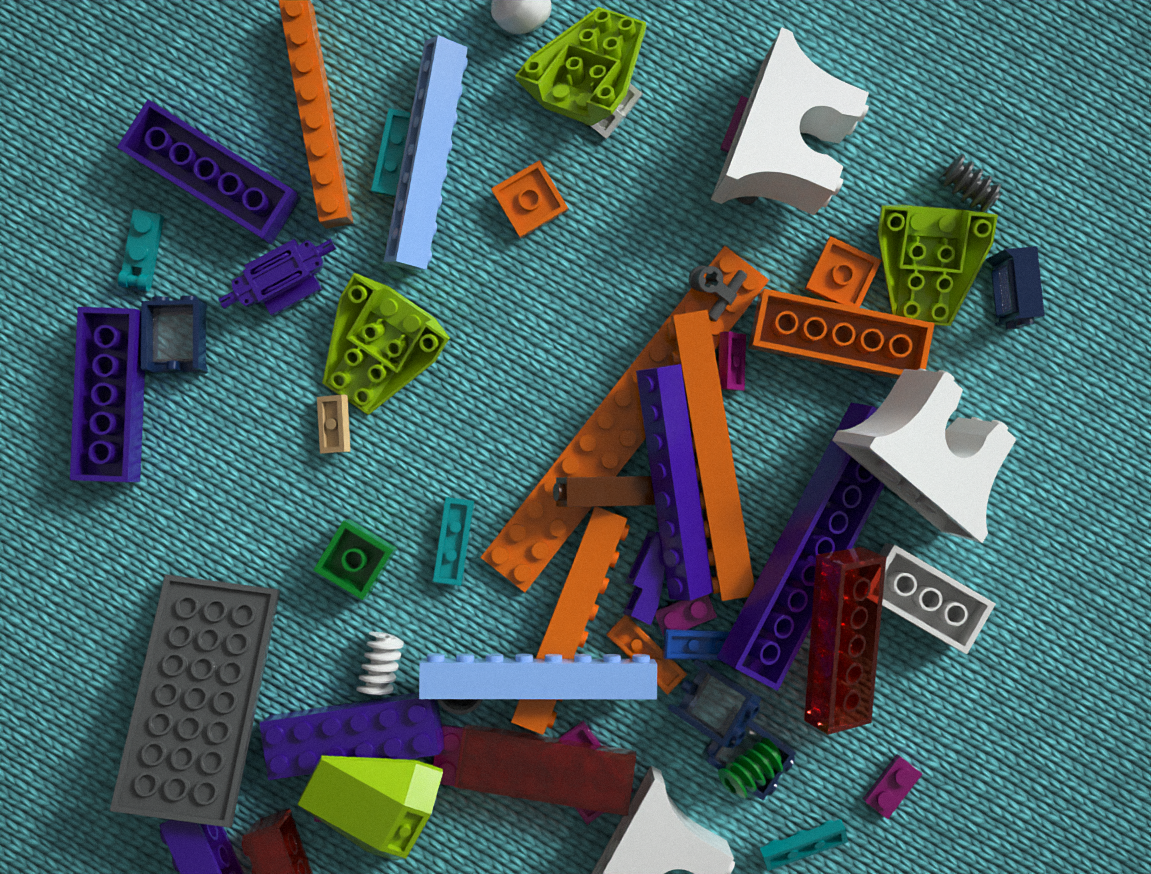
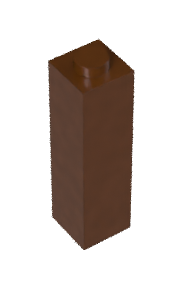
(603, 491)

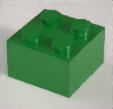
(355, 559)

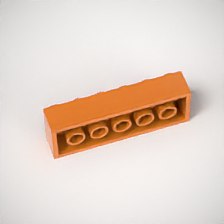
(839, 334)

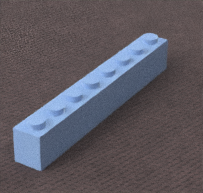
(426, 154)
(537, 678)

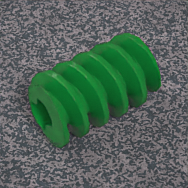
(751, 768)

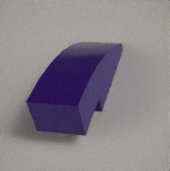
(647, 579)

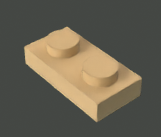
(333, 424)

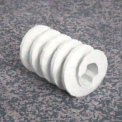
(381, 665)

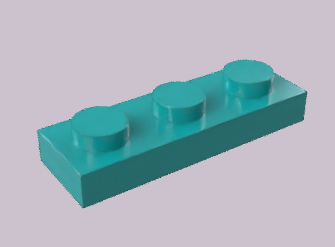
(391, 153)
(453, 541)
(804, 844)

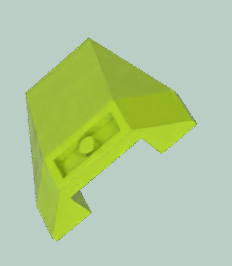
(586, 66)
(932, 258)
(379, 343)
(373, 800)

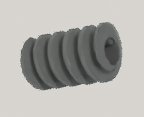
(971, 184)

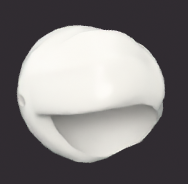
(520, 15)

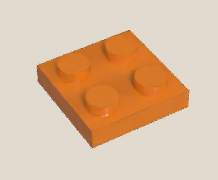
(529, 199)
(842, 273)

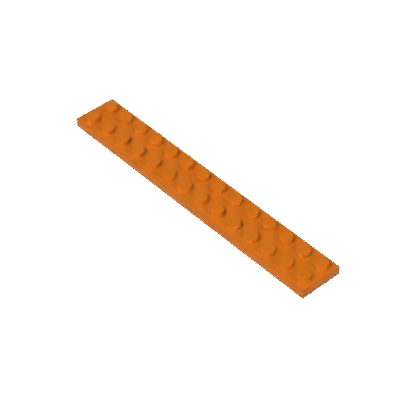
(605, 439)

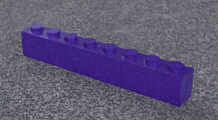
(674, 482)

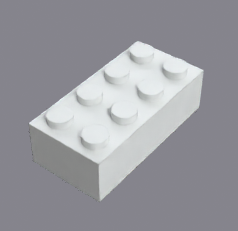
(932, 599)

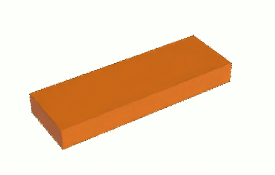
(634, 640)

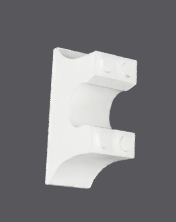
(768, 148)
(932, 469)
(662, 838)

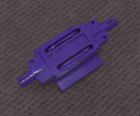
(280, 277)

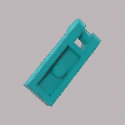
(141, 250)

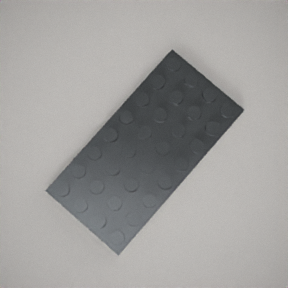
(196, 701)

